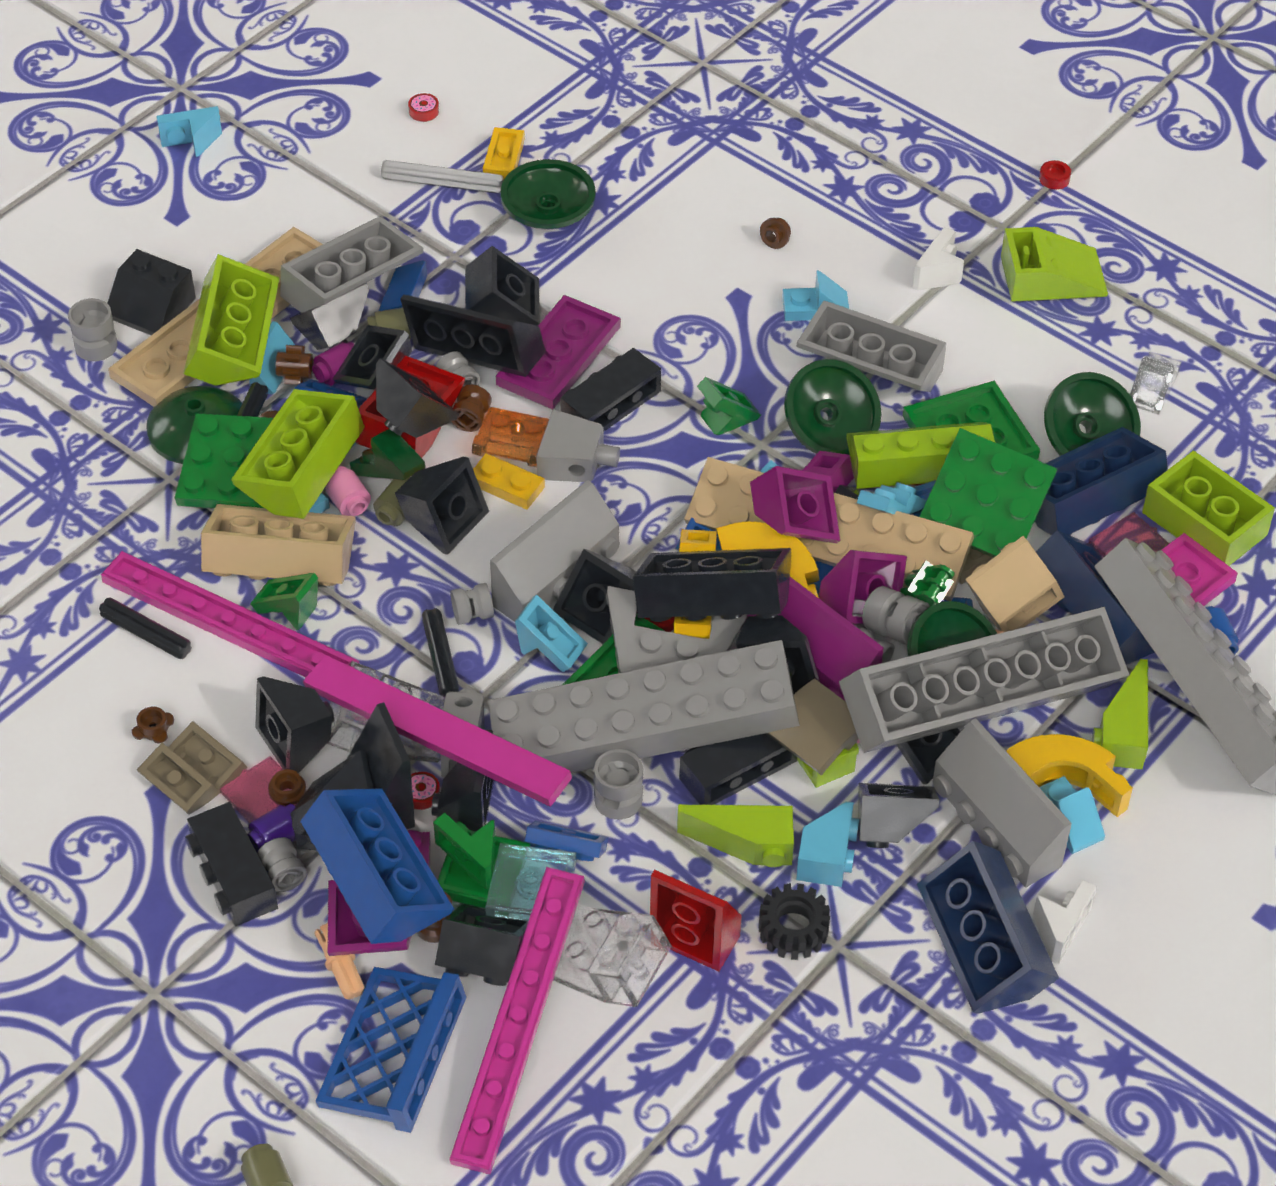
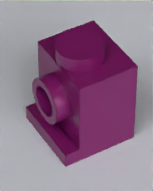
(834, 465)

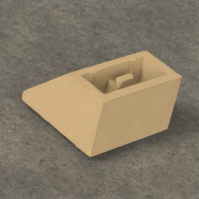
(1014, 586)

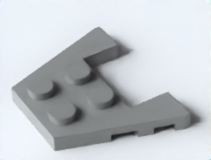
(647, 647)

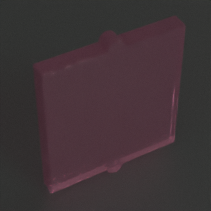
(1132, 528)
(250, 790)

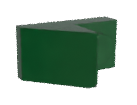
(388, 458)

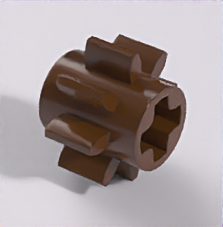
(294, 364)

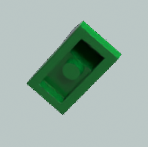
(725, 407)
(291, 595)
(471, 852)

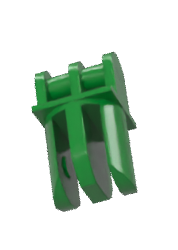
(929, 583)

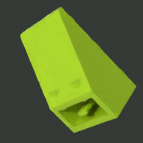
(1049, 266)

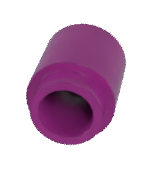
(328, 362)

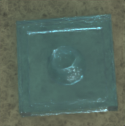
(519, 877)

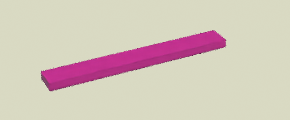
(217, 615)
(441, 731)
(517, 1021)

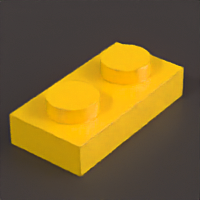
(504, 151)
(508, 481)

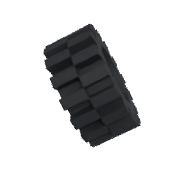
(790, 939)

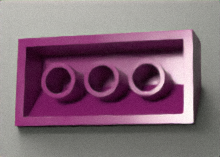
(834, 641)

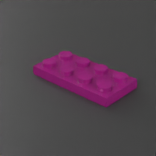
(572, 340)

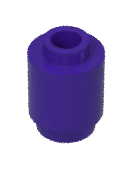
(272, 825)

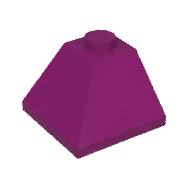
(796, 503)
(857, 577)
(345, 932)

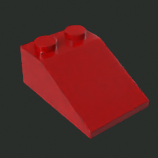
(442, 382)
(694, 920)

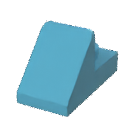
(190, 126)
(804, 302)
(544, 629)
(1079, 810)

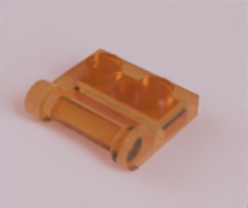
(510, 435)

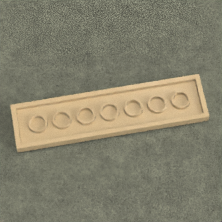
(159, 362)
(726, 498)

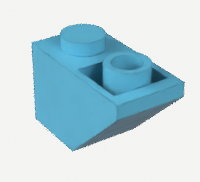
(825, 849)

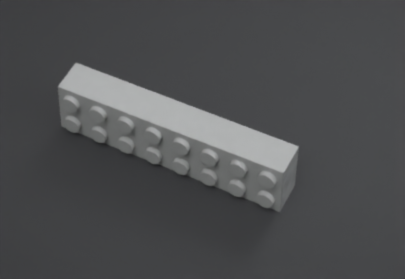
(1196, 657)
(982, 679)
(653, 708)

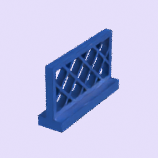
(423, 1057)

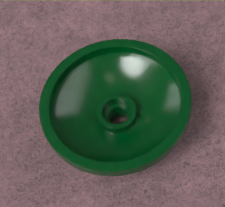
(548, 194)
(840, 393)
(1091, 401)
(173, 417)
(945, 626)

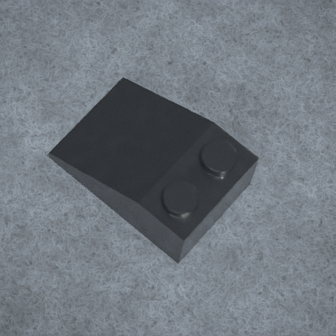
(388, 762)

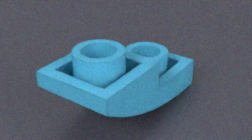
(890, 499)

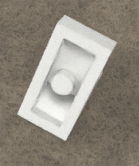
(939, 264)
(1061, 922)

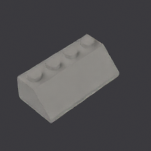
(345, 264)
(874, 346)
(549, 550)
(1002, 804)

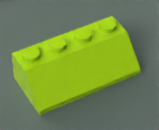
(231, 323)
(300, 452)
(905, 453)

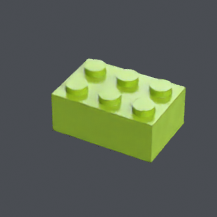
(1208, 507)

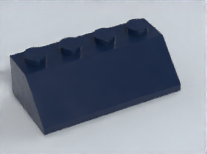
(1099, 480)
(1084, 590)
(986, 929)

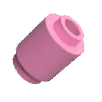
(348, 492)

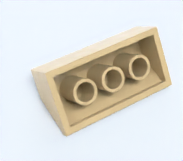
(275, 546)

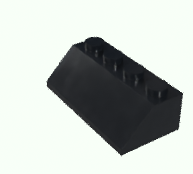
(476, 335)
(713, 584)

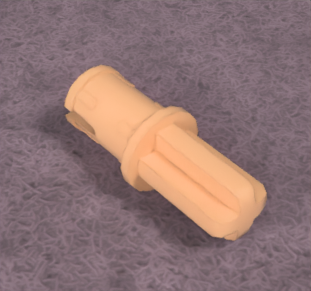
(342, 967)

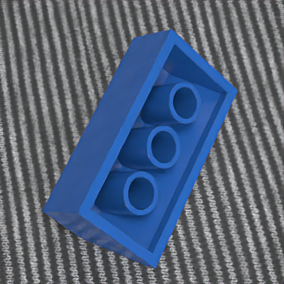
(375, 864)

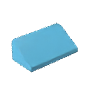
(276, 342)

